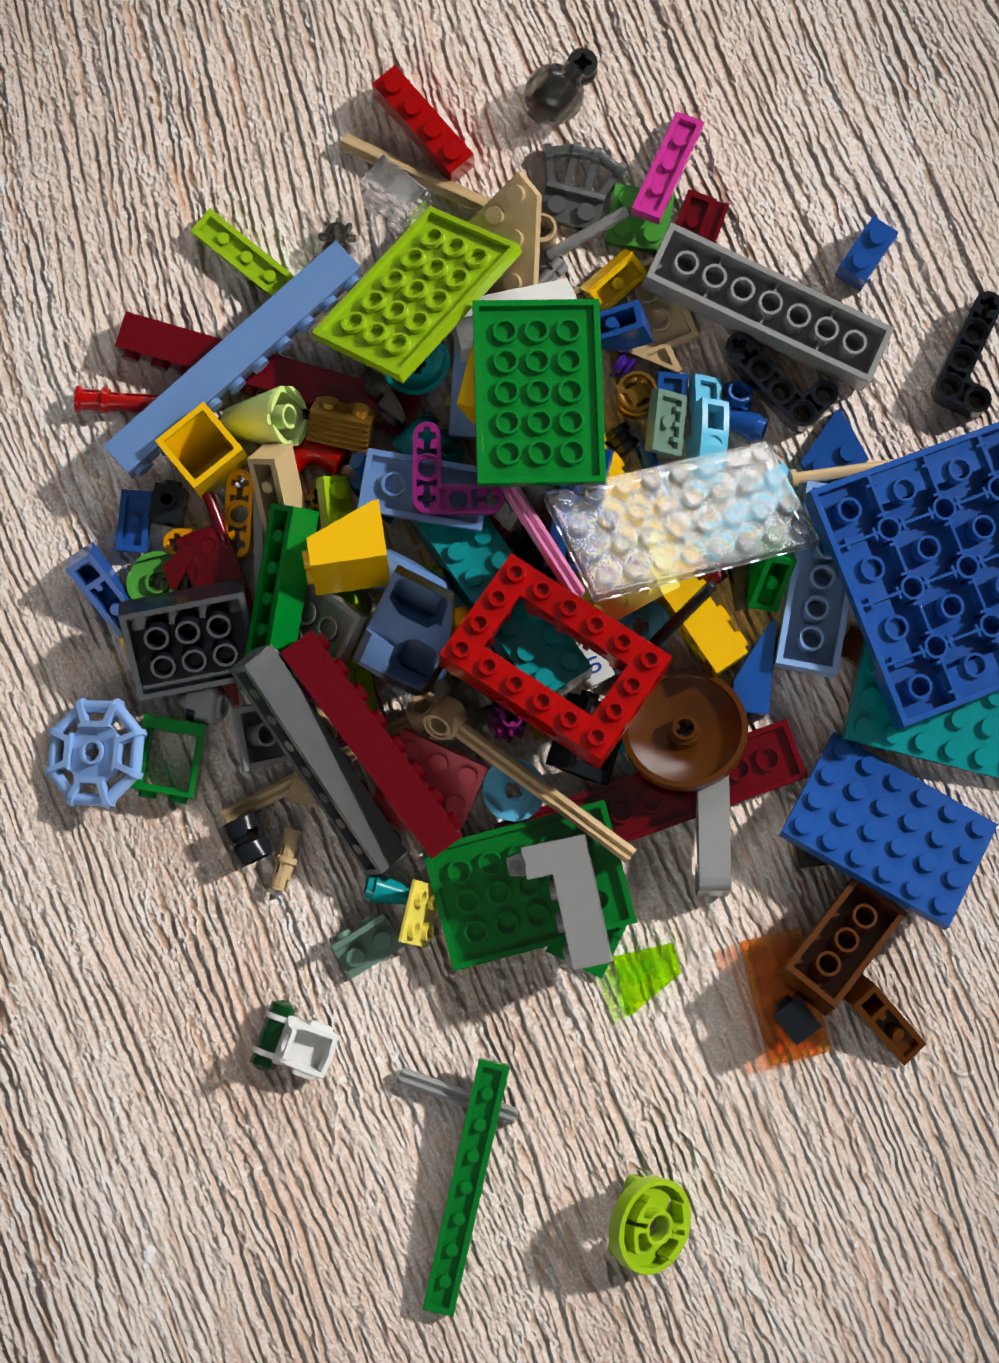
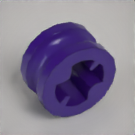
(622, 367)

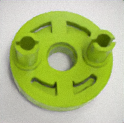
(631, 1220)

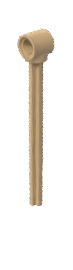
(436, 183)
(415, 712)
(449, 721)

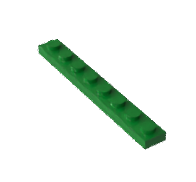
(466, 1187)

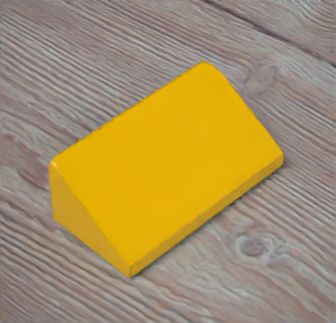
(615, 280)

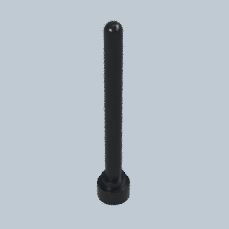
(680, 616)

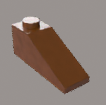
(883, 1019)

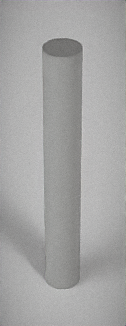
(588, 233)

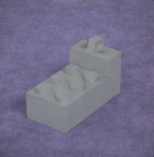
(577, 896)

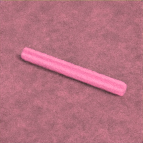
(543, 540)

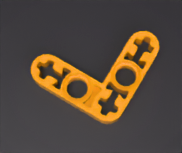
(230, 505)

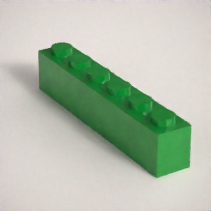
(281, 579)

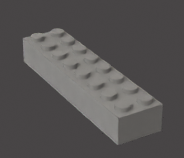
(767, 307)

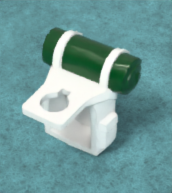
(294, 1043)

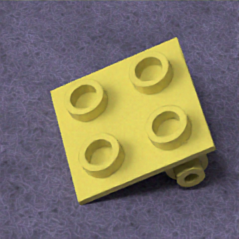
(419, 915)

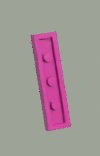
(667, 168)

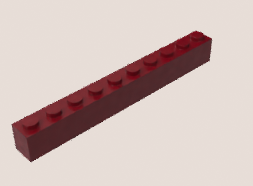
(182, 348)

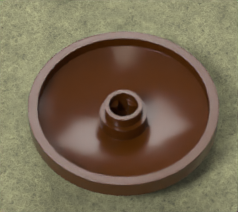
(688, 732)

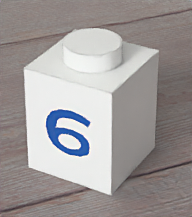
(600, 672)

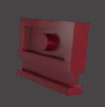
(702, 215)

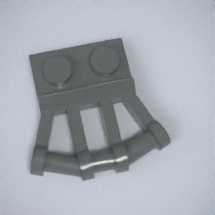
(573, 205)

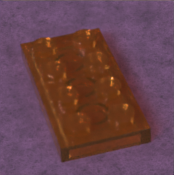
(762, 961)

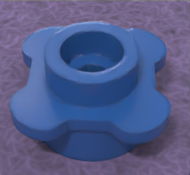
(739, 389)

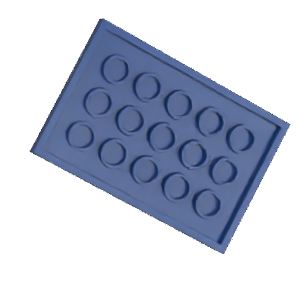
(889, 831)

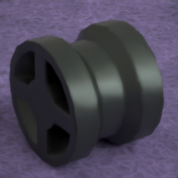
(583, 56)

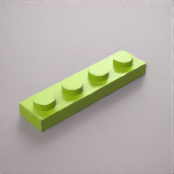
(241, 253)

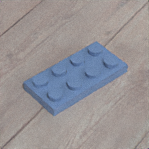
(389, 479)

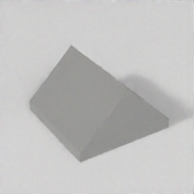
(254, 740)

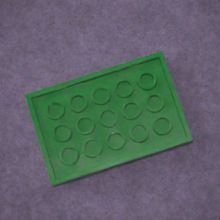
(538, 393)
(501, 916)

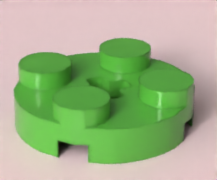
(143, 573)

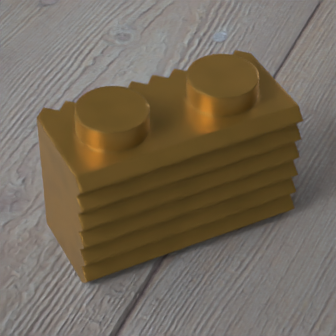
(341, 424)

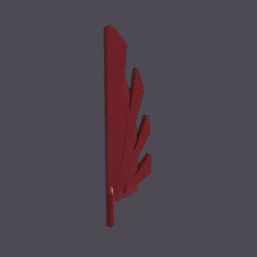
(207, 559)

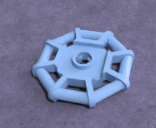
(110, 757)

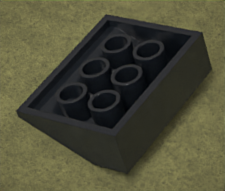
(185, 638)

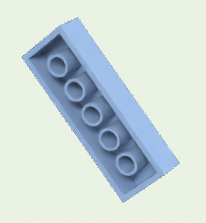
(812, 613)

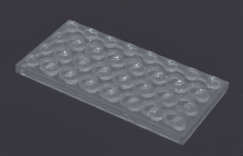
(680, 520)

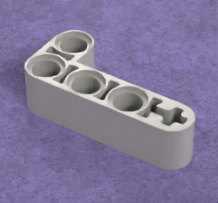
(713, 841)

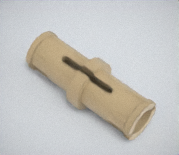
(285, 859)

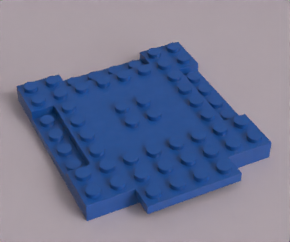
(922, 570)

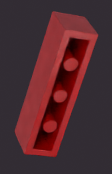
(423, 124)

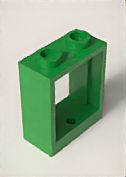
(178, 727)

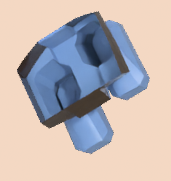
(408, 626)

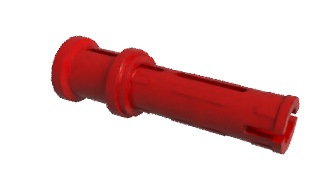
(106, 400)

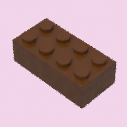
(841, 945)

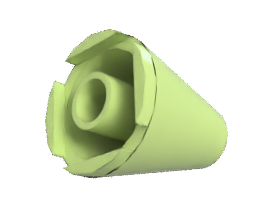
(268, 417)

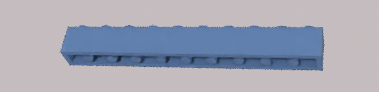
(238, 356)

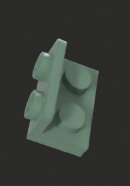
(665, 423)
(366, 945)

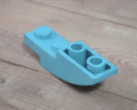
(708, 417)

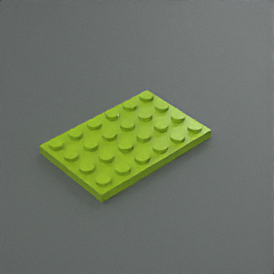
(416, 293)

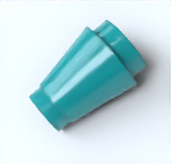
(385, 890)

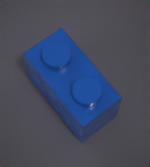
(866, 253)

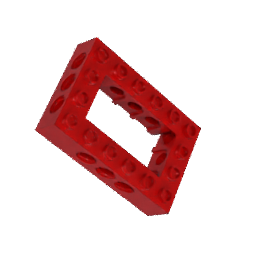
(529, 699)

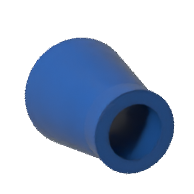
(748, 424)

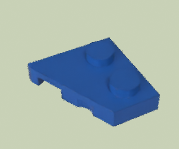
(834, 447)

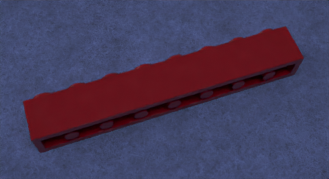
(372, 744)

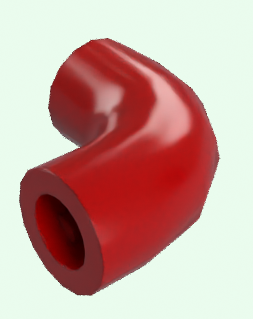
(320, 455)

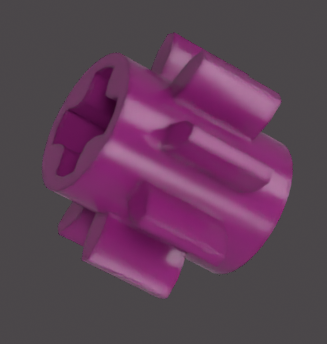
(502, 728)

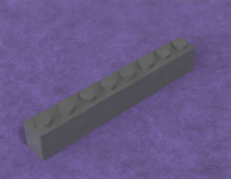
(318, 759)

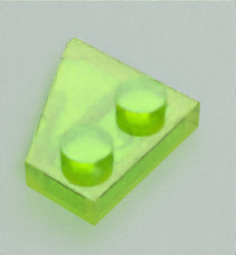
(645, 973)

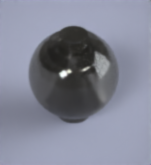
(554, 93)

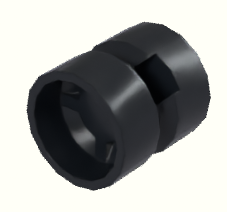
(246, 840)

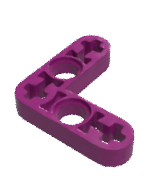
(443, 492)

